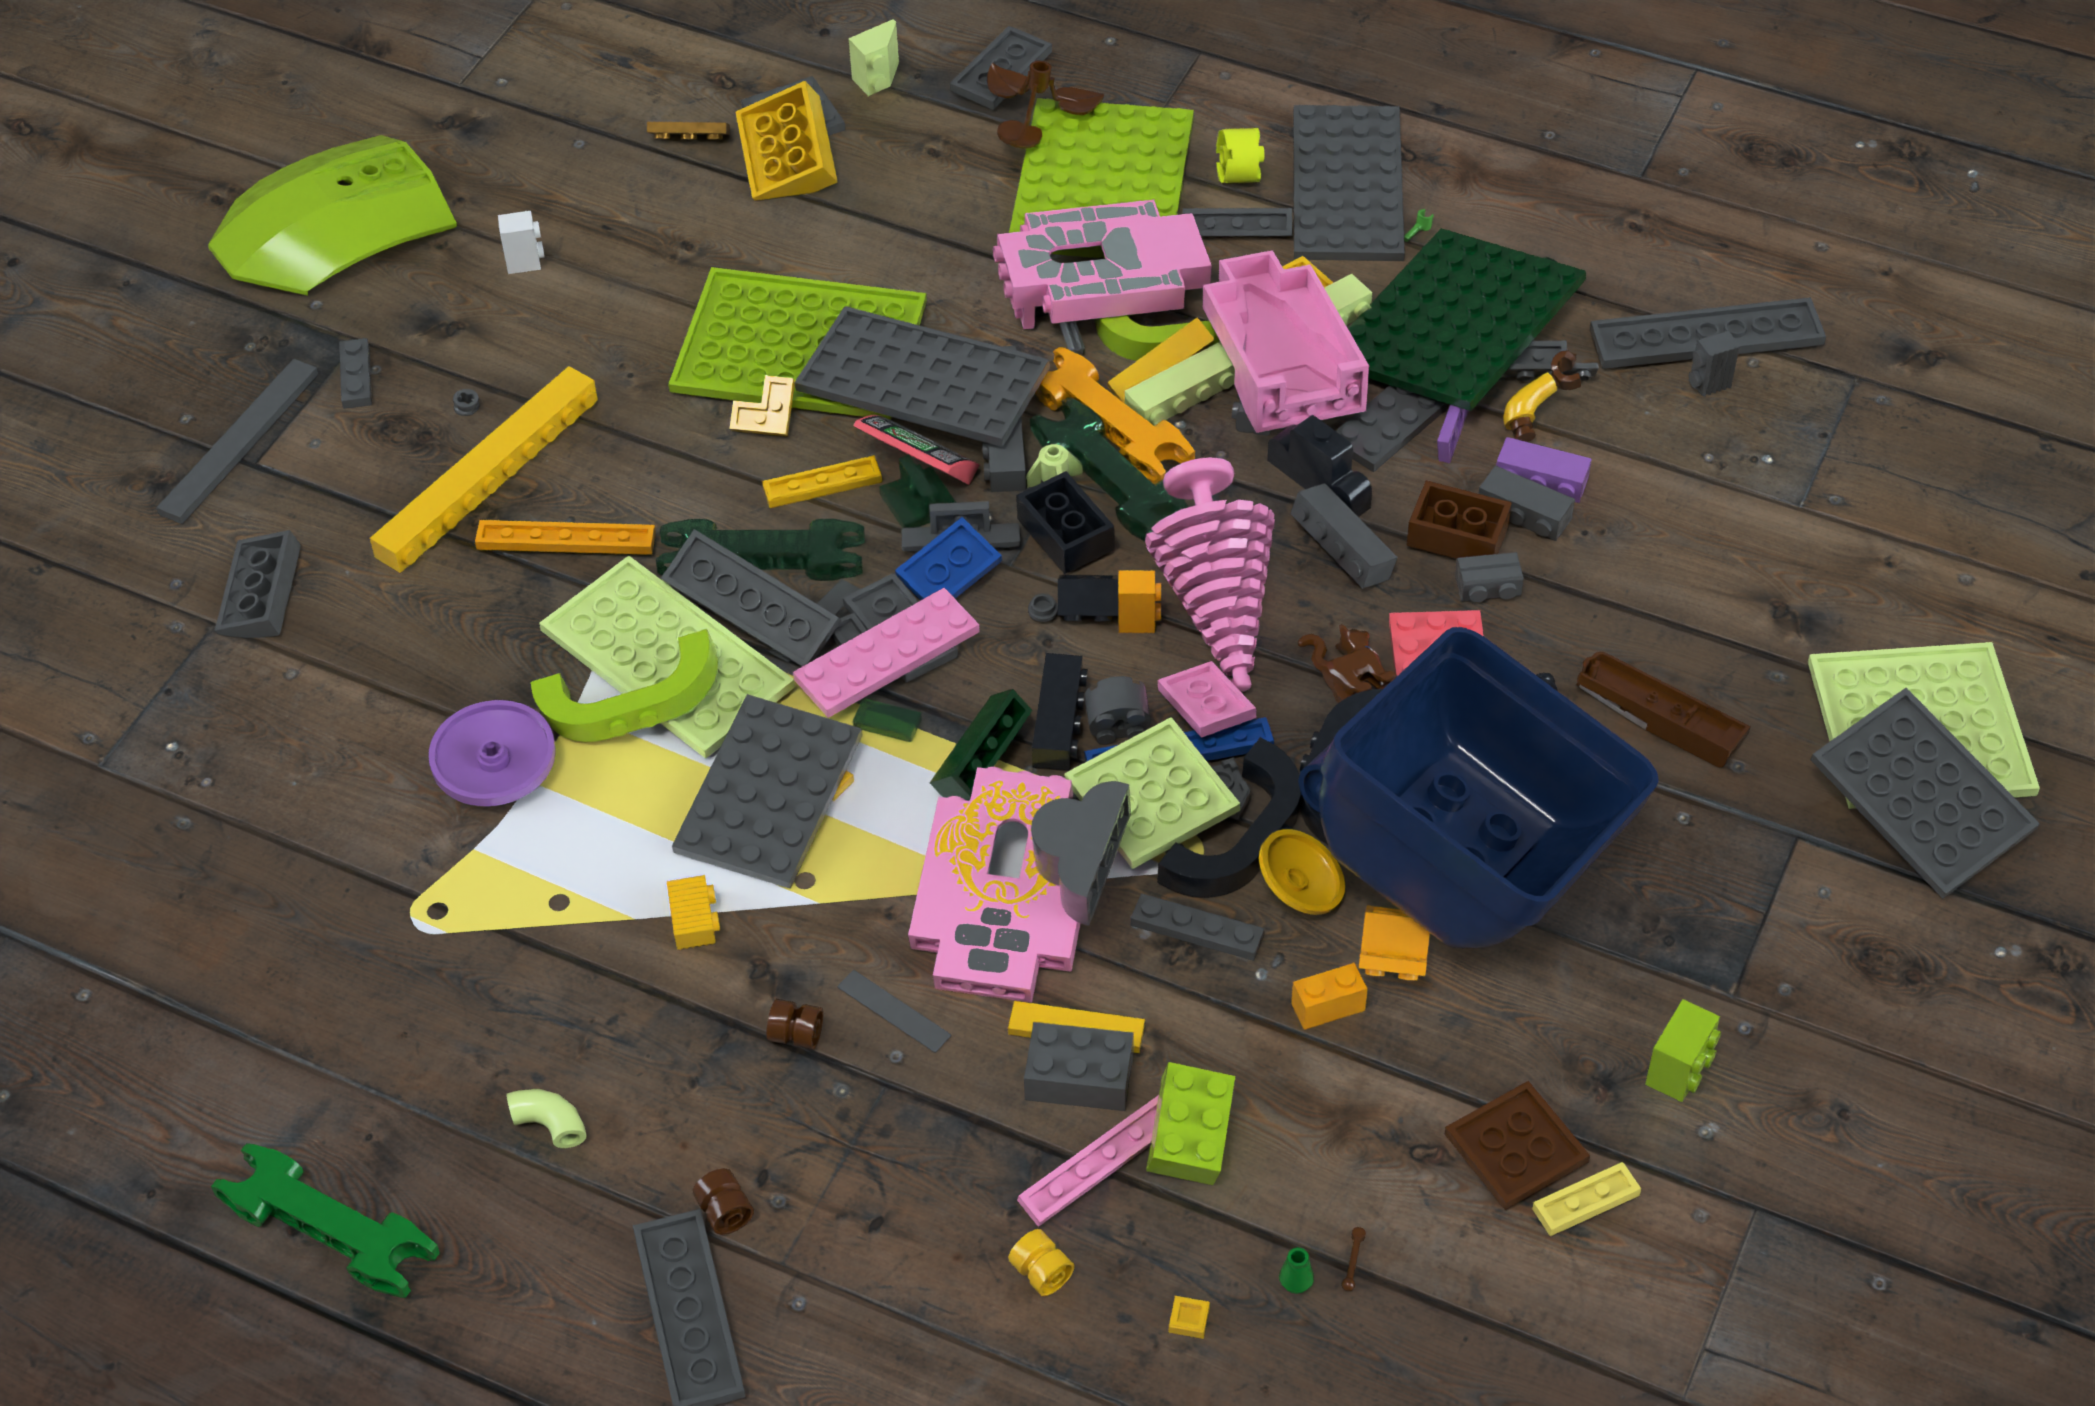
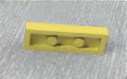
(1586, 1199)

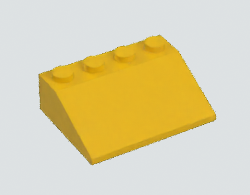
(786, 144)

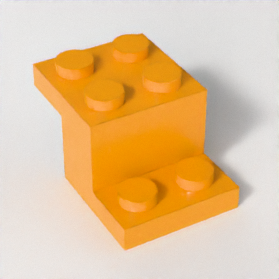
(1393, 944)

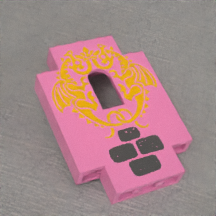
(986, 926)

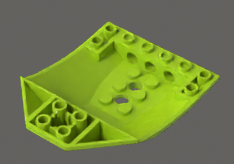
(307, 227)

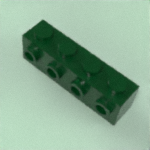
(981, 743)

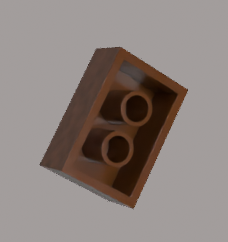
(1457, 522)

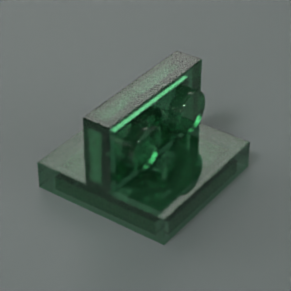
(913, 492)

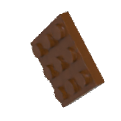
(1516, 1145)

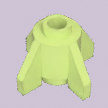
(1051, 462)

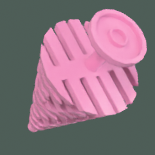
(1216, 561)

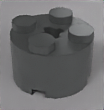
(1117, 709)

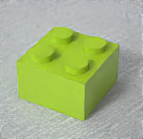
(1683, 1051)

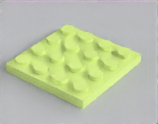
(1170, 790)

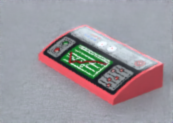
(918, 447)

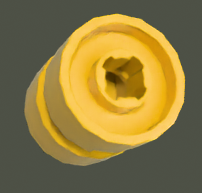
(1041, 1262)

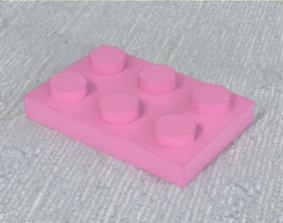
(1206, 699)

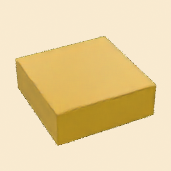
(1189, 1317)

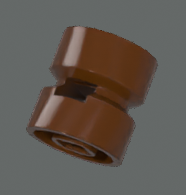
(796, 1024)
(723, 1201)

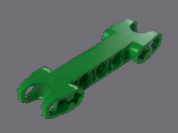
(372, 1246)

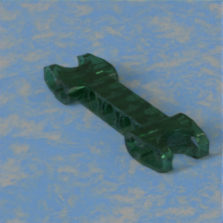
(1081, 434)
(811, 550)

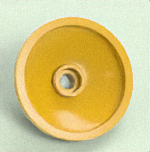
(1301, 872)

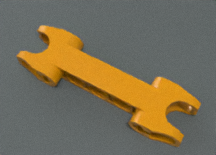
(1135, 436)

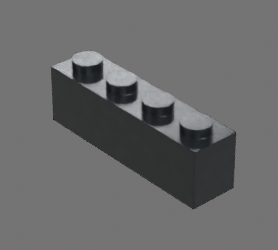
(1057, 711)

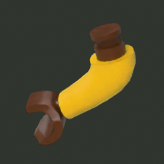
(1522, 405)

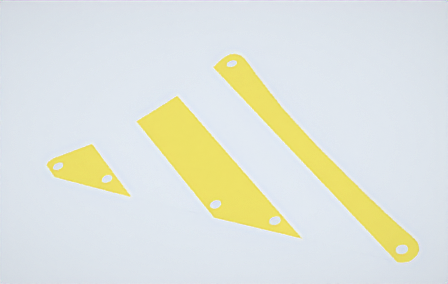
(616, 804)

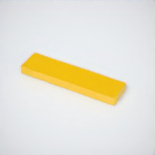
(1175, 349)
(822, 481)
(1025, 1013)

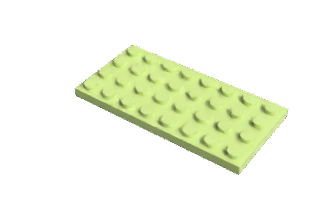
(629, 635)

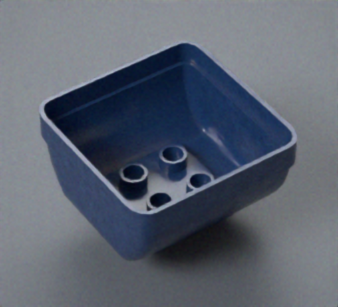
(1473, 792)

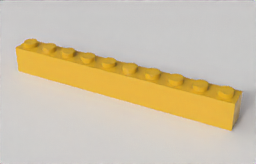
(483, 469)

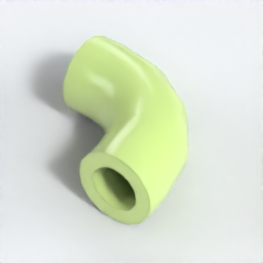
(551, 1111)

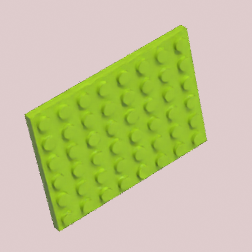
(1103, 160)
(771, 327)

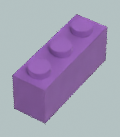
(1546, 466)

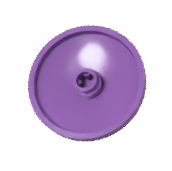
(492, 753)

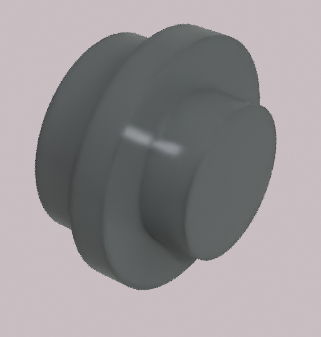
(1043, 608)

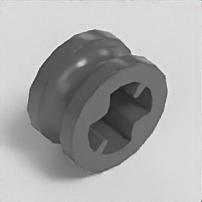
(461, 407)

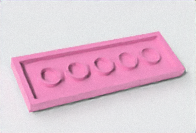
(886, 652)

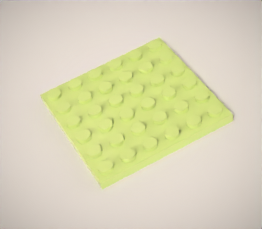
(1954, 682)

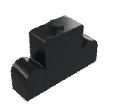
(1319, 455)

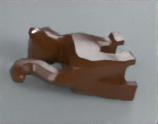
(1349, 672)

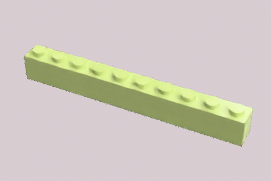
(1212, 369)

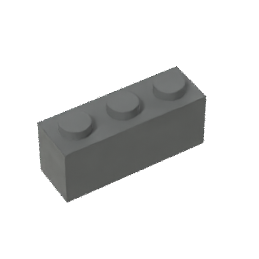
(1532, 503)

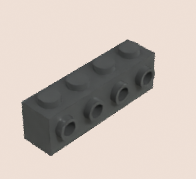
(1344, 535)

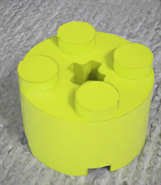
(1239, 155)

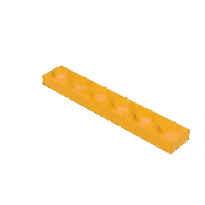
(565, 537)

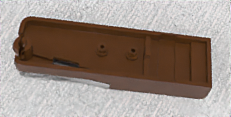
(1662, 708)

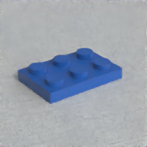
(949, 562)

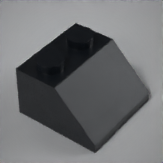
(1088, 596)

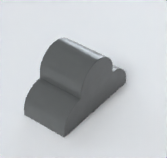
(1079, 843)

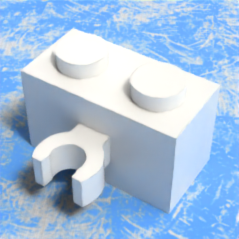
(520, 243)

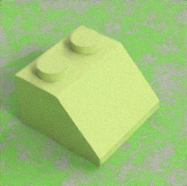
(874, 57)

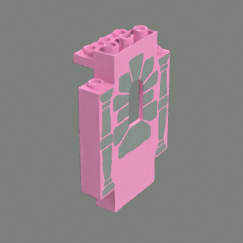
(1143, 271)

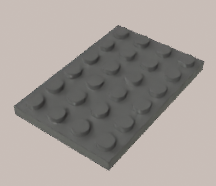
(767, 791)
(1924, 792)

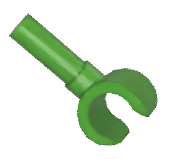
(1422, 223)

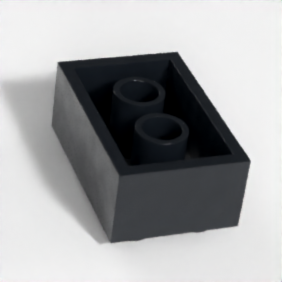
(1065, 522)

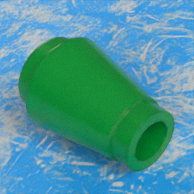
(1296, 1271)

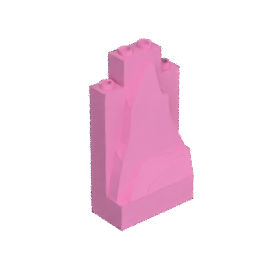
(1284, 343)

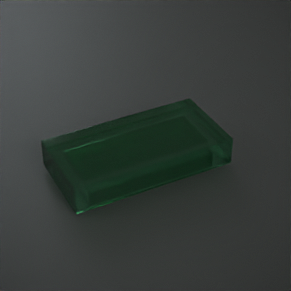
(887, 720)

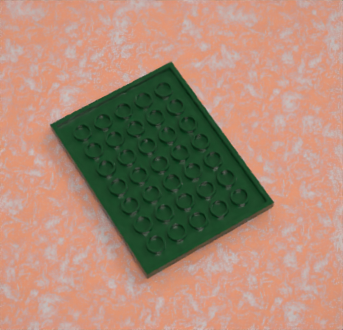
(1460, 317)

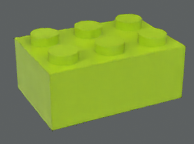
(1191, 1123)

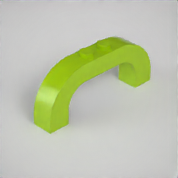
(1135, 340)
(635, 708)

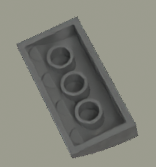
(258, 586)

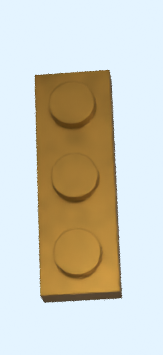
(688, 129)

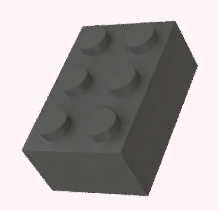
(1079, 1066)

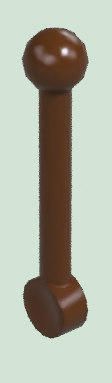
(1358, 1235)

